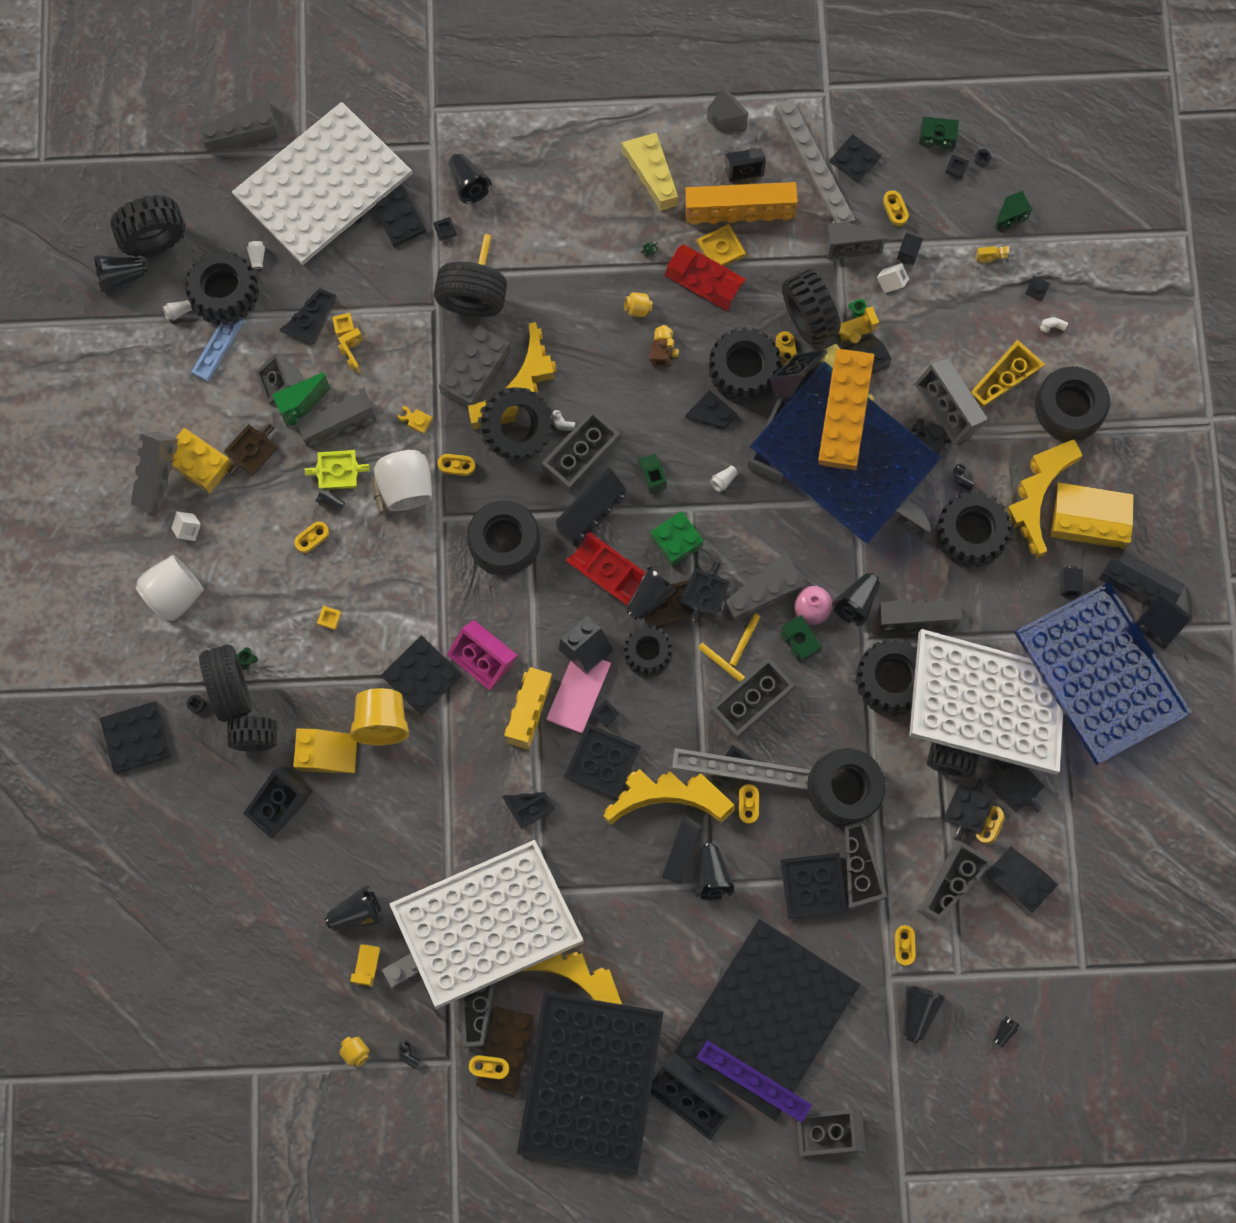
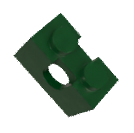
(946, 127)
(799, 628)

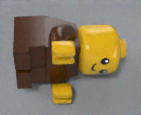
(660, 349)

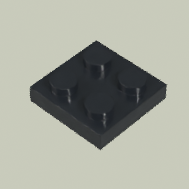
(855, 158)

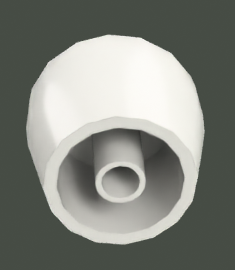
(404, 480)
(169, 588)

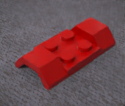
(704, 276)
(606, 568)

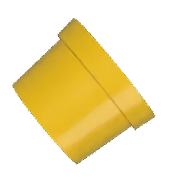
(379, 718)

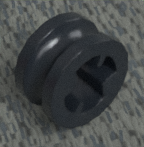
(982, 163)
(201, 707)

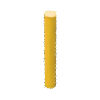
(484, 249)
(744, 640)
(721, 662)

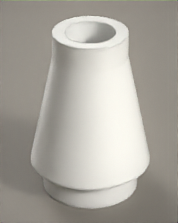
(256, 254)
(176, 309)
(722, 479)

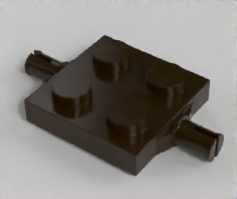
(250, 449)

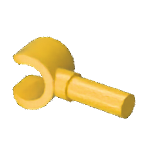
(854, 337)

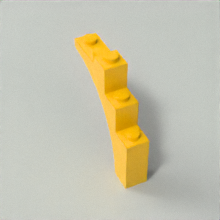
(535, 369)
(1027, 512)
(643, 792)
(598, 986)

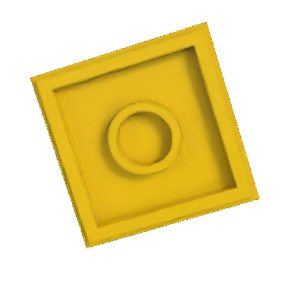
(722, 246)

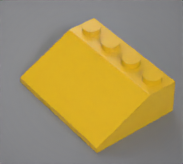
(1092, 516)

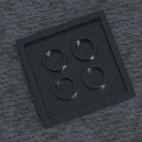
(421, 675)
(135, 737)
(602, 761)
(813, 886)

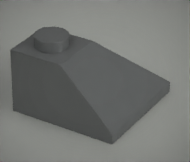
(727, 112)
(277, 375)
(913, 520)

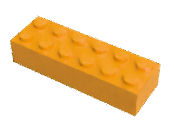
(741, 203)
(846, 409)

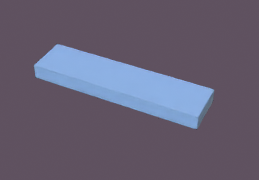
(216, 349)

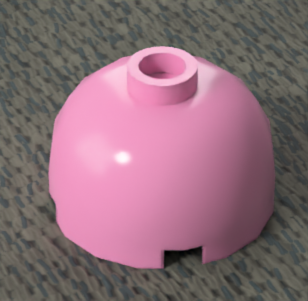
(813, 604)

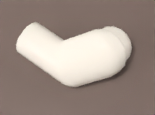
(1053, 322)
(560, 423)

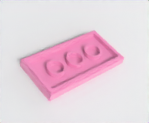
(577, 696)

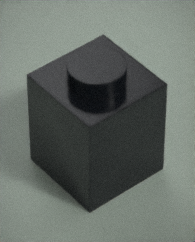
(909, 249)
(1071, 581)

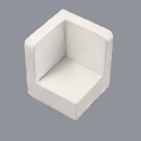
(893, 278)
(185, 526)

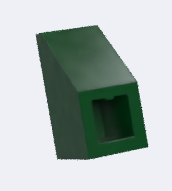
(1014, 209)
(652, 473)

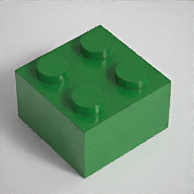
(676, 539)

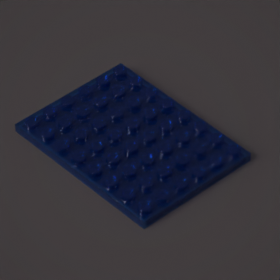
(887, 467)
(1102, 673)

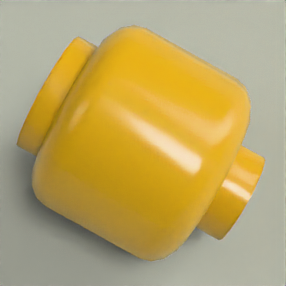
(638, 304)
(354, 1051)

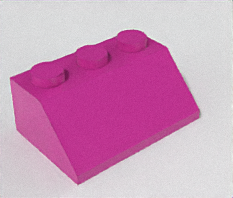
(481, 654)

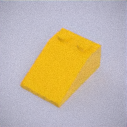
(324, 751)

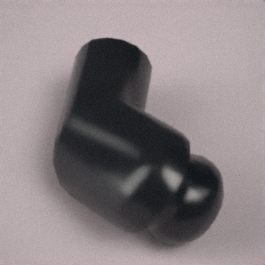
(960, 477)
(405, 1054)

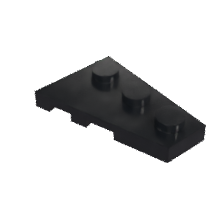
(311, 318)

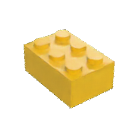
(199, 461)

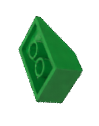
(300, 398)

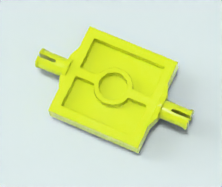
(337, 470)

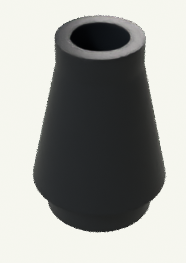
(329, 500)
(1005, 1031)

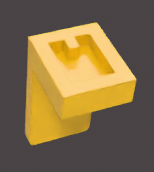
(862, 325)
(349, 340)
(366, 965)

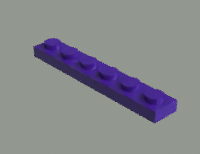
(754, 1081)

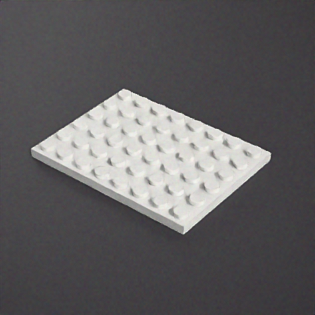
(322, 183)
(984, 703)
(486, 924)

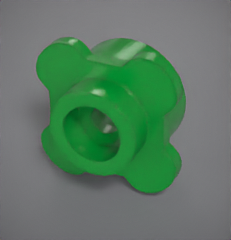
(857, 304)

